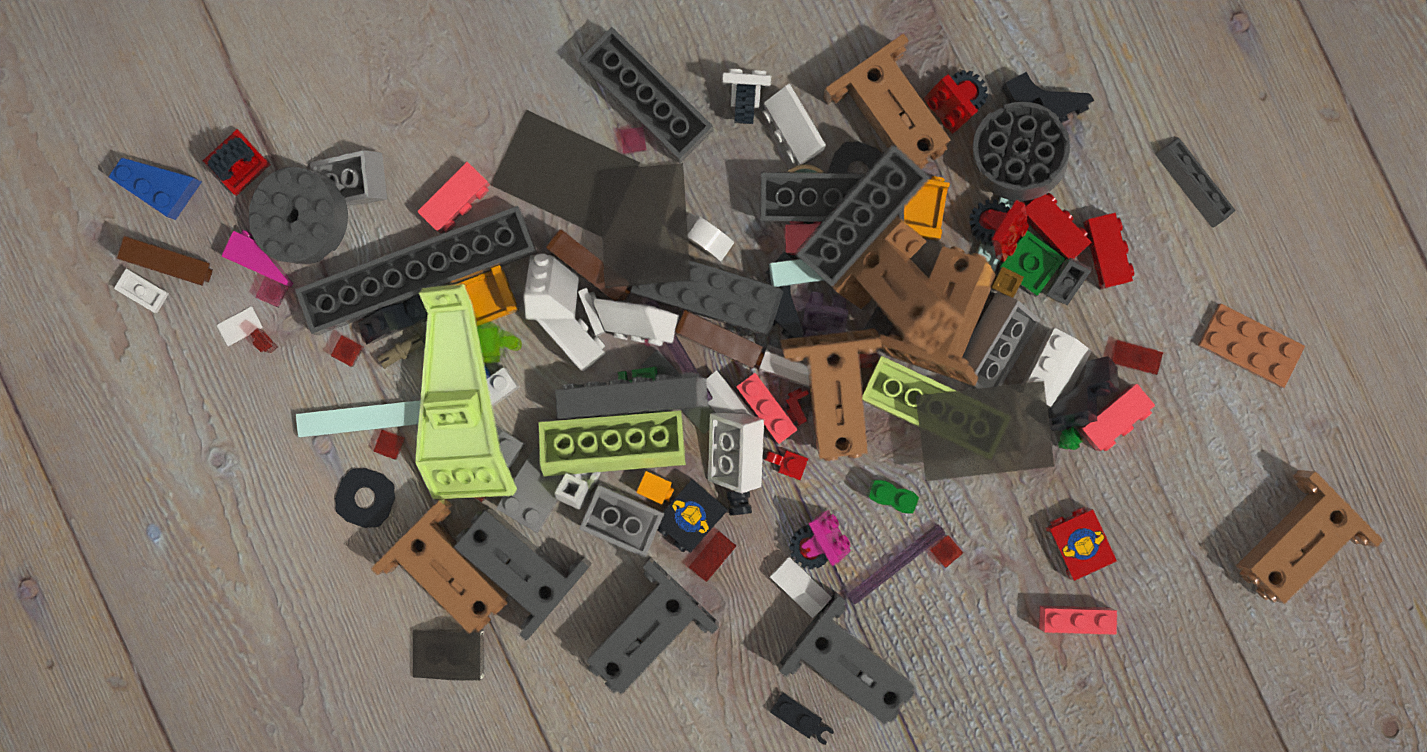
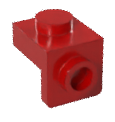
(795, 412)

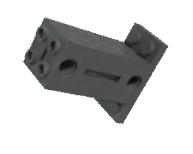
(518, 566)
(647, 630)
(848, 664)

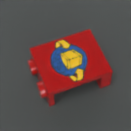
(1081, 543)

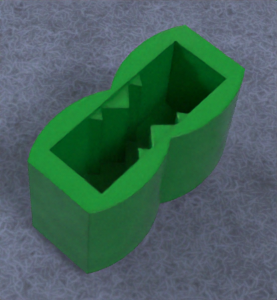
(887, 494)

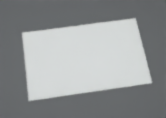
(239, 326)

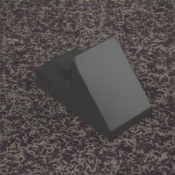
(1068, 281)

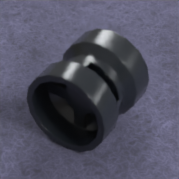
(742, 498)

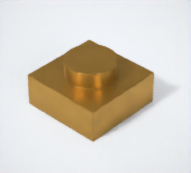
(1007, 282)

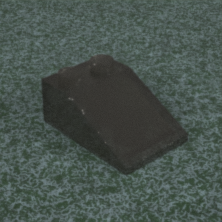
(448, 654)

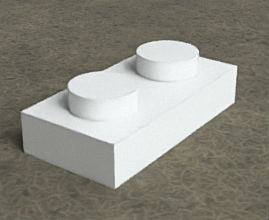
(141, 290)
(588, 302)

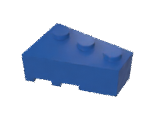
(157, 187)

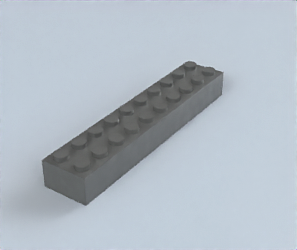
(406, 272)

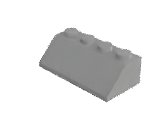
(999, 340)

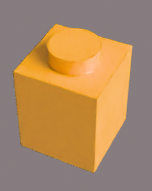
(655, 488)

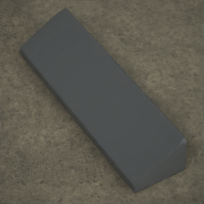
(1195, 182)
(699, 416)

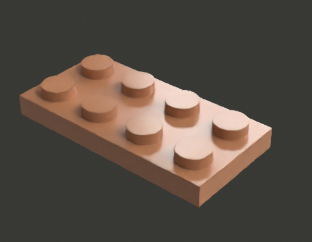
(1251, 345)

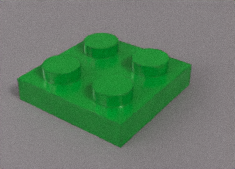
(1034, 262)

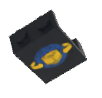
(691, 516)

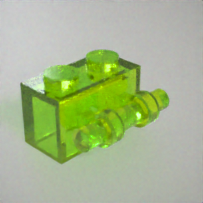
(494, 343)

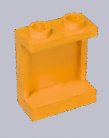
(926, 208)
(490, 296)

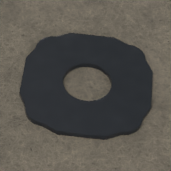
(853, 152)
(384, 500)

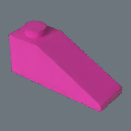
(245, 252)

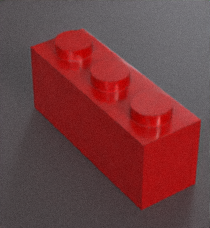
(1056, 227)
(1109, 251)

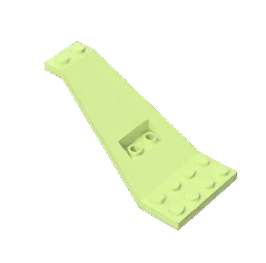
(456, 423)

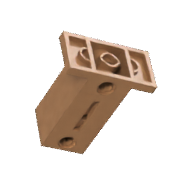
(892, 104)
(966, 285)
(900, 287)
(835, 388)
(1304, 540)
(444, 570)

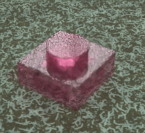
(633, 140)
(272, 292)

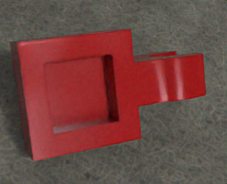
(790, 464)

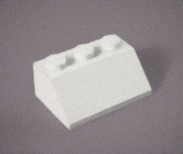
(793, 126)
(550, 289)
(636, 321)
(575, 341)
(1058, 365)
(735, 451)

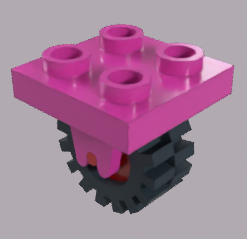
(820, 542)

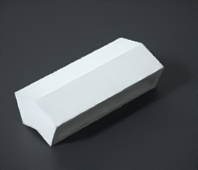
(777, 365)
(724, 397)
(800, 587)

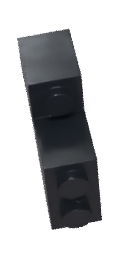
(1061, 103)
(786, 314)
(393, 319)
(1080, 405)

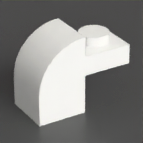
(708, 237)
(576, 489)

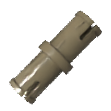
(401, 350)

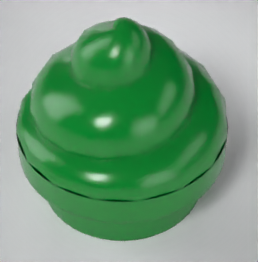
(1070, 439)

